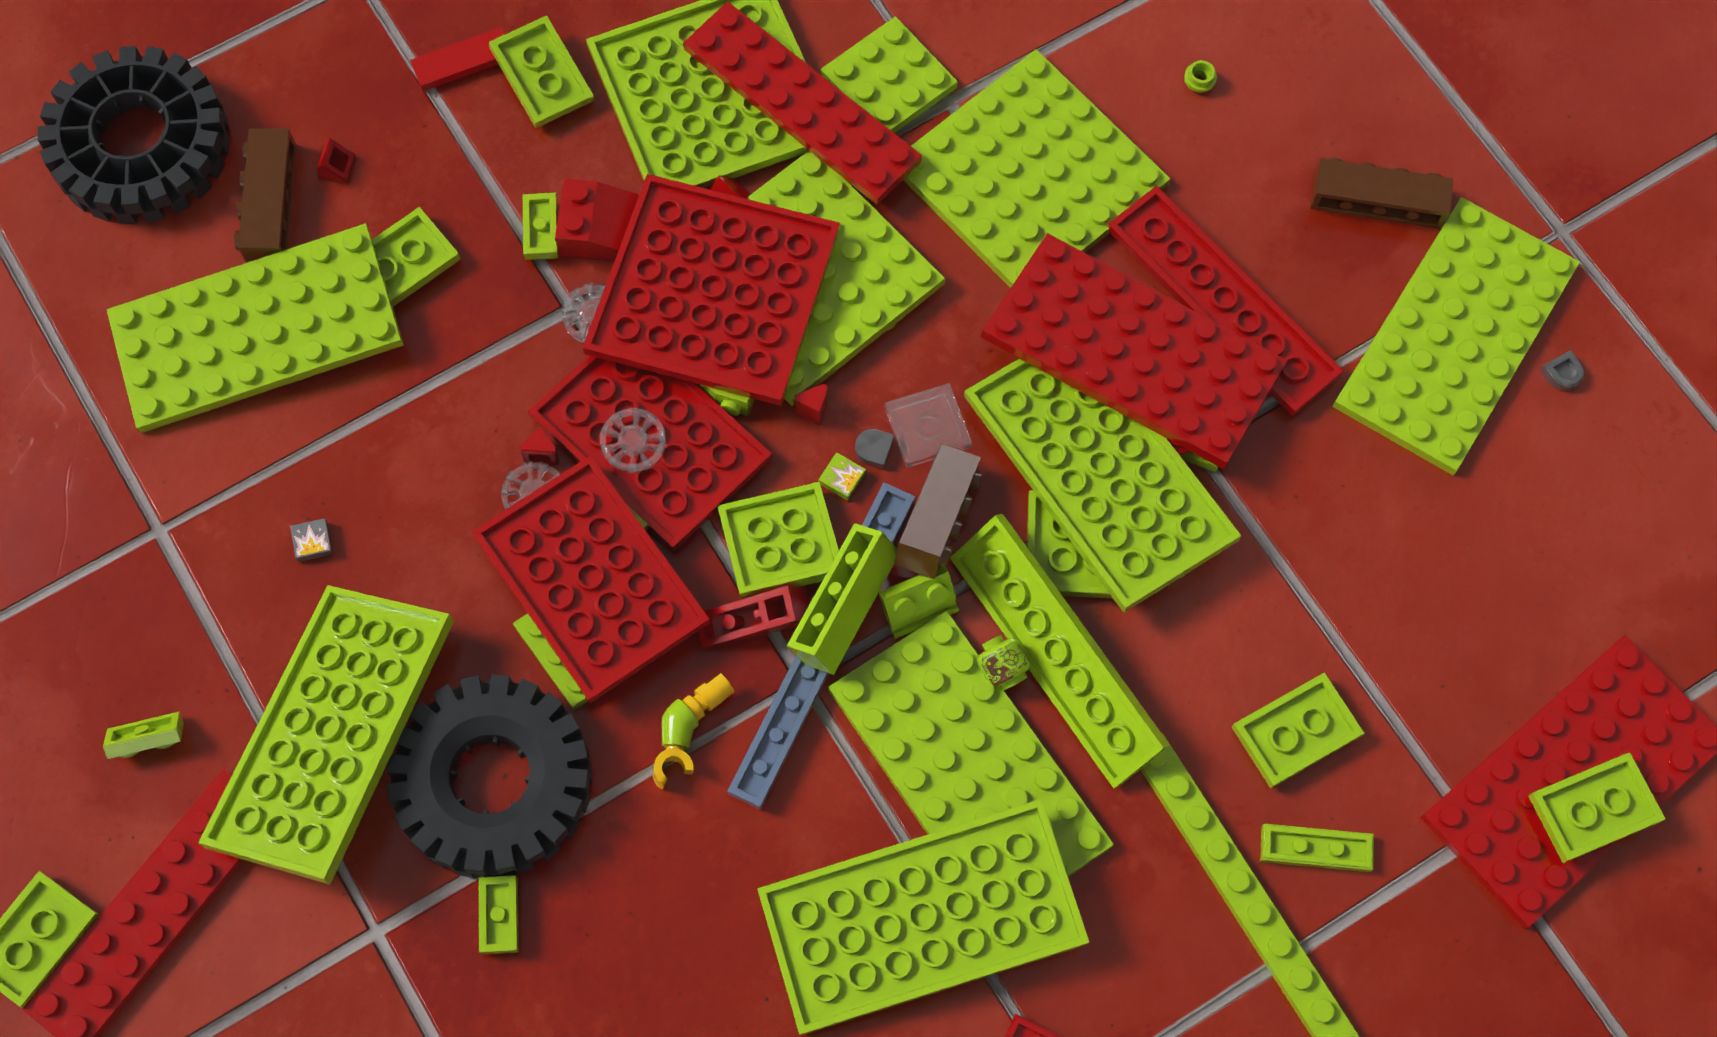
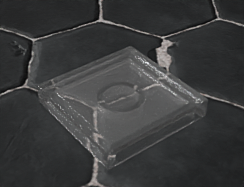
(925, 422)

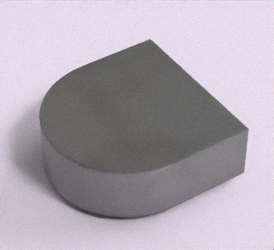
(1564, 372)
(874, 447)

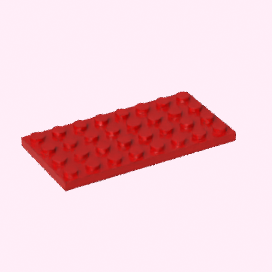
(1134, 350)
(1604, 713)

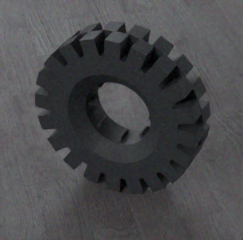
(141, 182)
(479, 715)

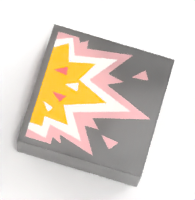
(311, 540)

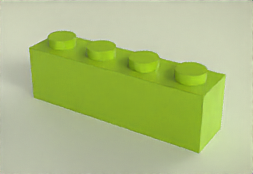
(843, 599)

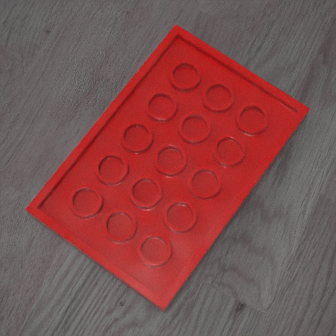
(704, 452)
(590, 578)

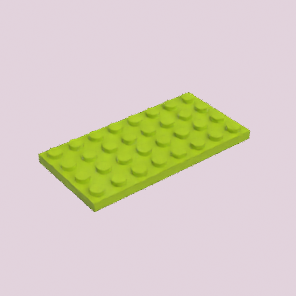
(253, 328)
(1456, 336)
(1104, 481)
(327, 734)
(958, 741)
(922, 916)

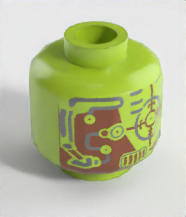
(1003, 662)

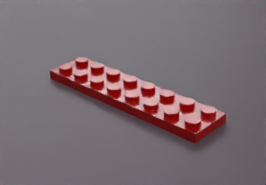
(802, 102)
(1217, 288)
(136, 927)

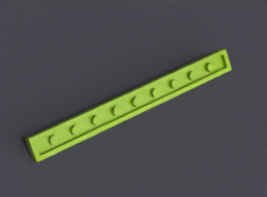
(1246, 898)

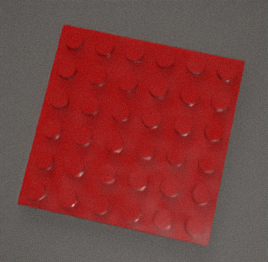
(712, 289)

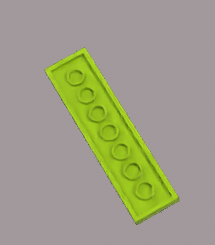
(1059, 651)

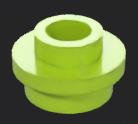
(1203, 69)

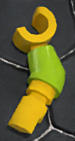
(681, 720)

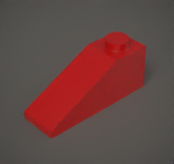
(755, 616)

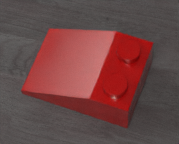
(592, 219)

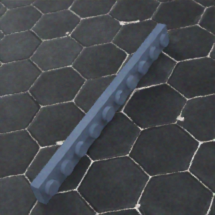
(803, 682)

